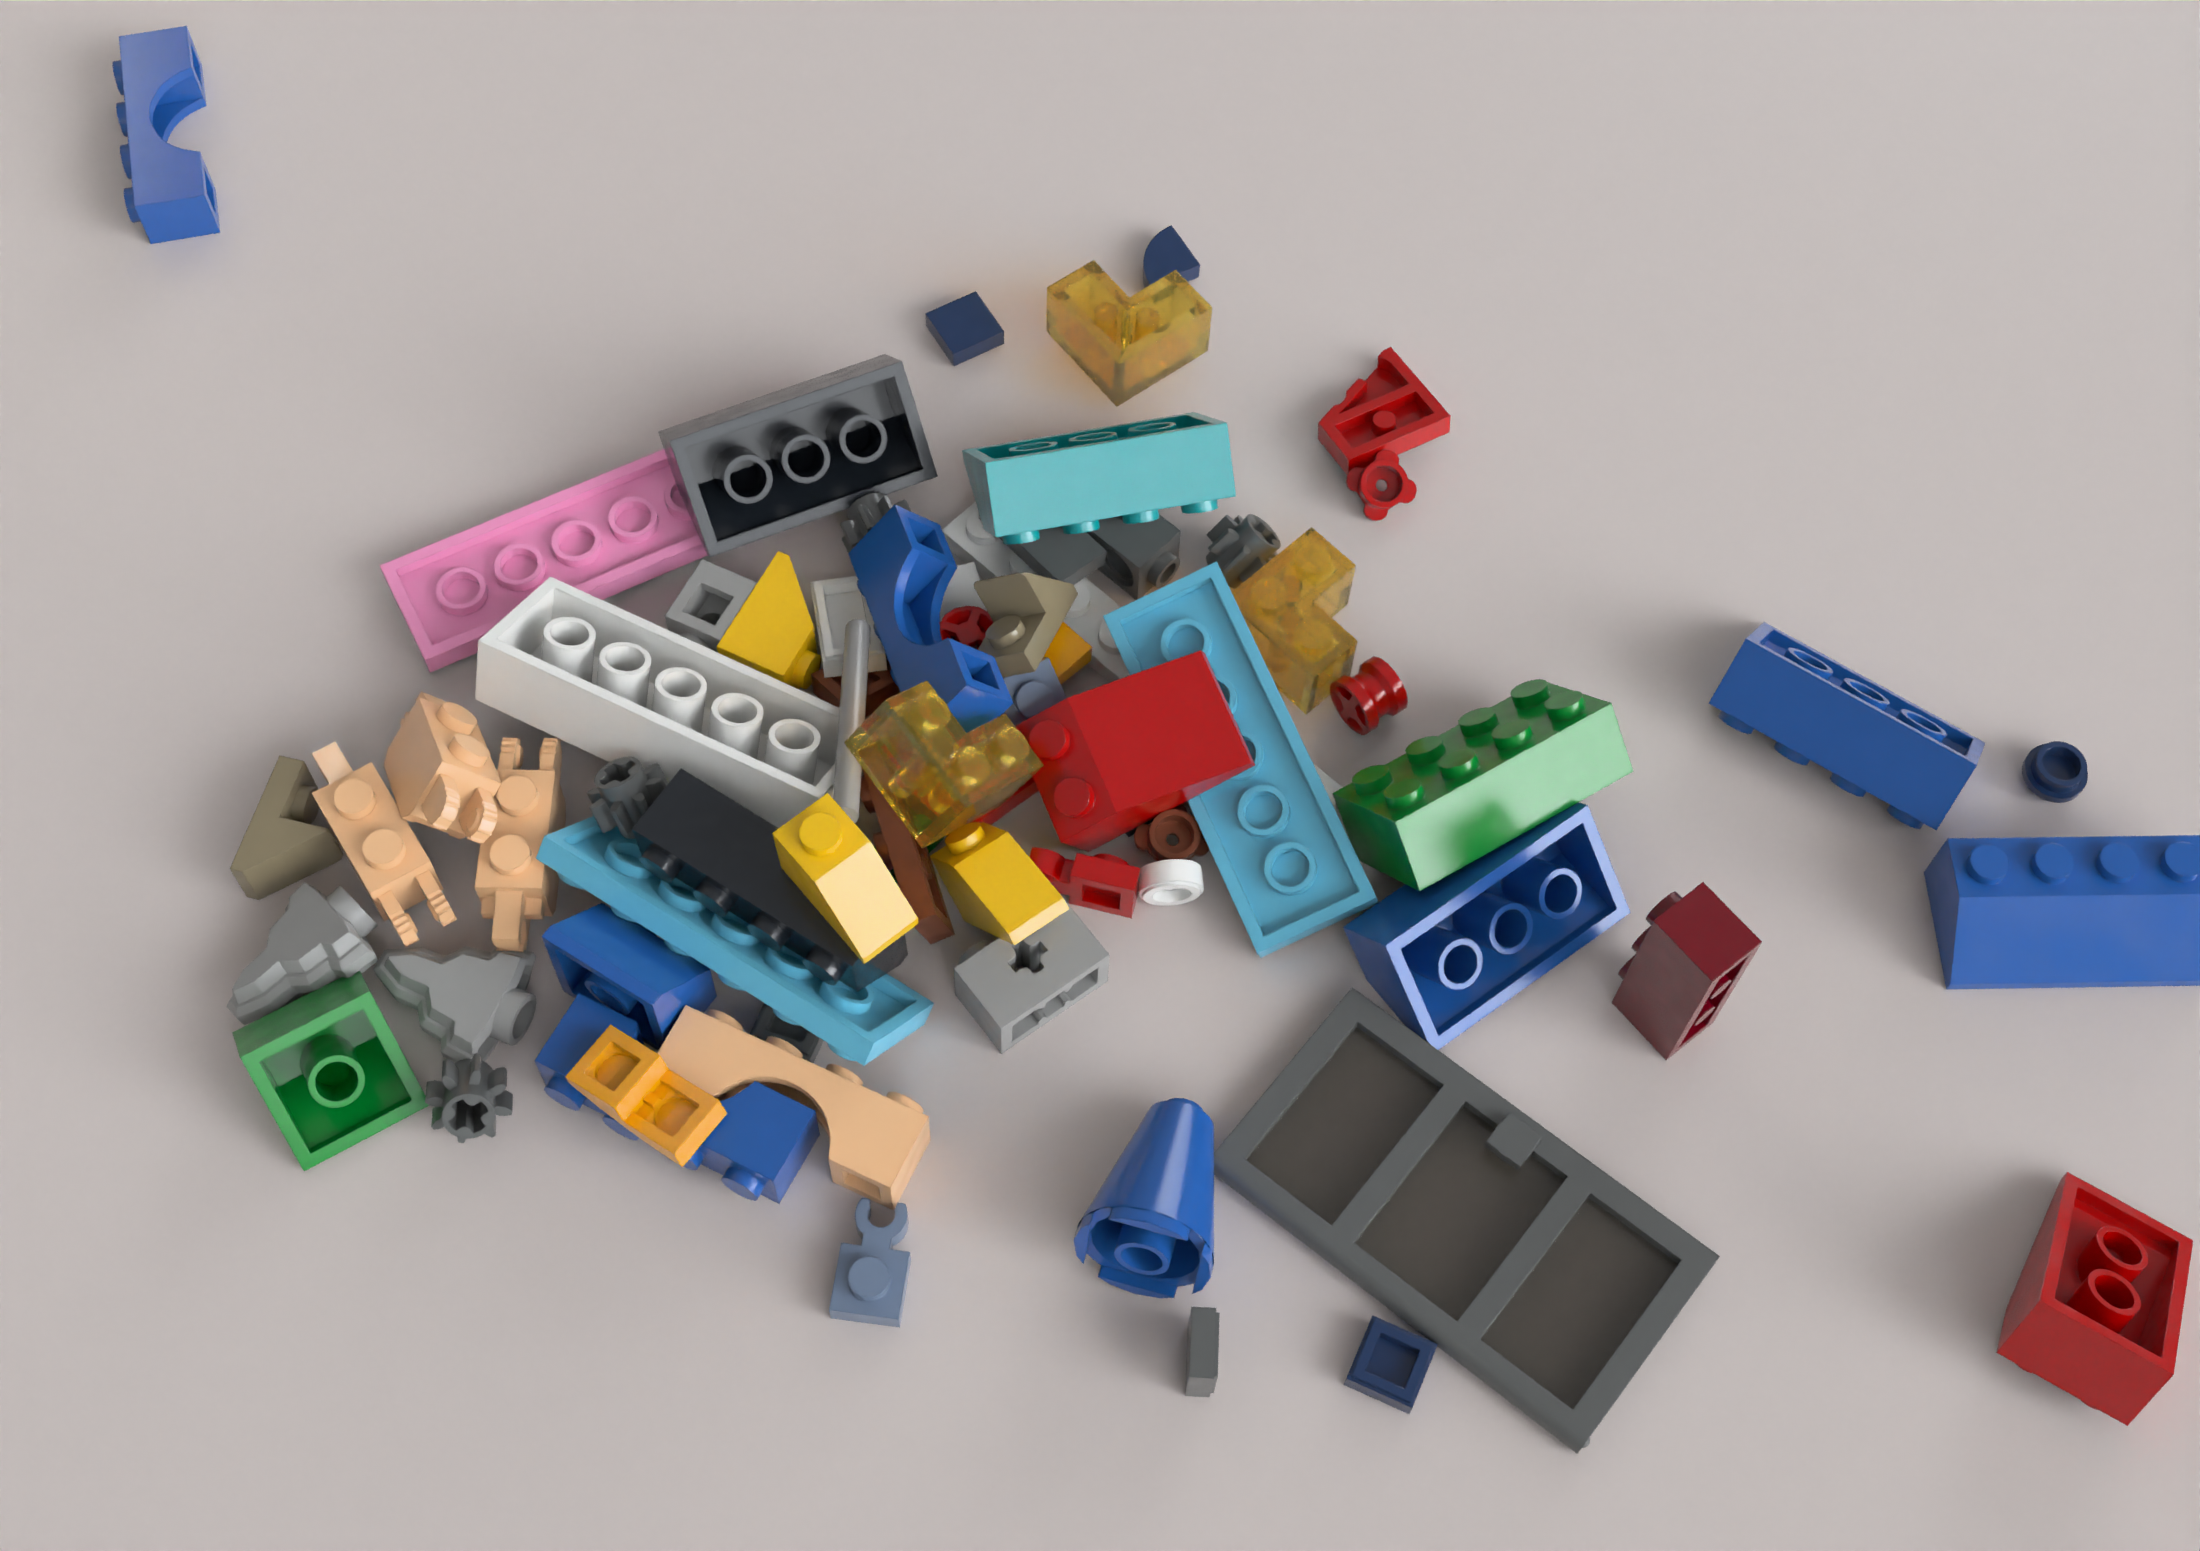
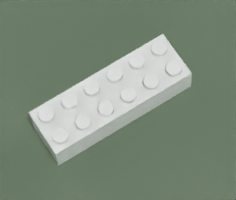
(657, 697)

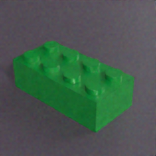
(1482, 782)

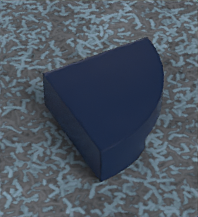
(1168, 253)

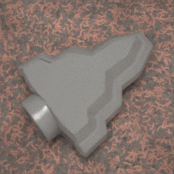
(305, 950)
(463, 997)

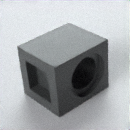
(1138, 553)

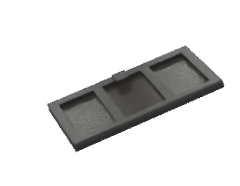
(1464, 1217)

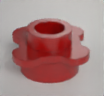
(1385, 468)

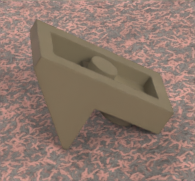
(1025, 618)
(280, 839)

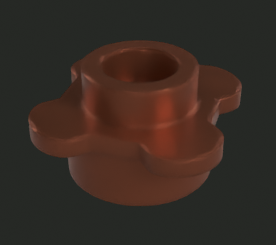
(1171, 822)

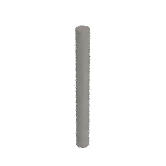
(851, 715)

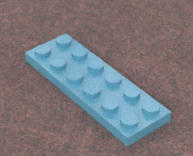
(1273, 822)
(851, 1022)

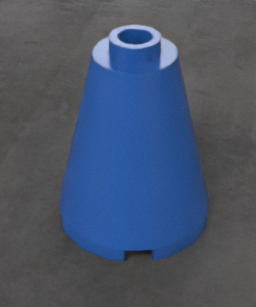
(1156, 1206)

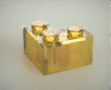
(1126, 339)
(1291, 618)
(936, 770)

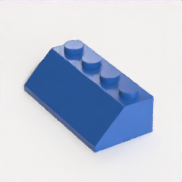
(1847, 726)
(2067, 911)
(1489, 927)

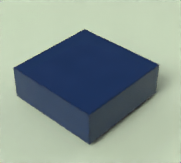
(964, 328)
(1390, 1364)

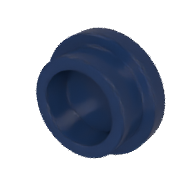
(2055, 771)

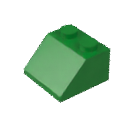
(329, 1070)

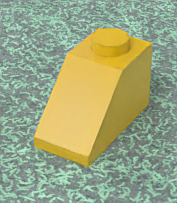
(775, 628)
(844, 878)
(996, 882)

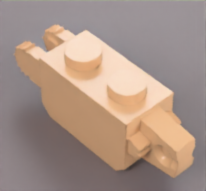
(443, 770)
(378, 843)
(508, 875)

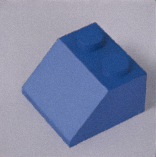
(627, 970)

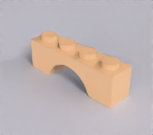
(871, 1135)

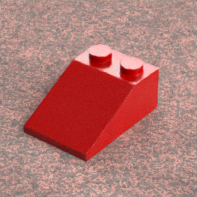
(1134, 749)
(2099, 1301)

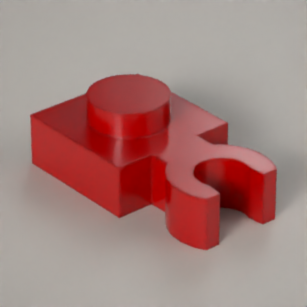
(1092, 882)

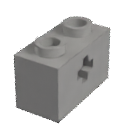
(1018, 1003)

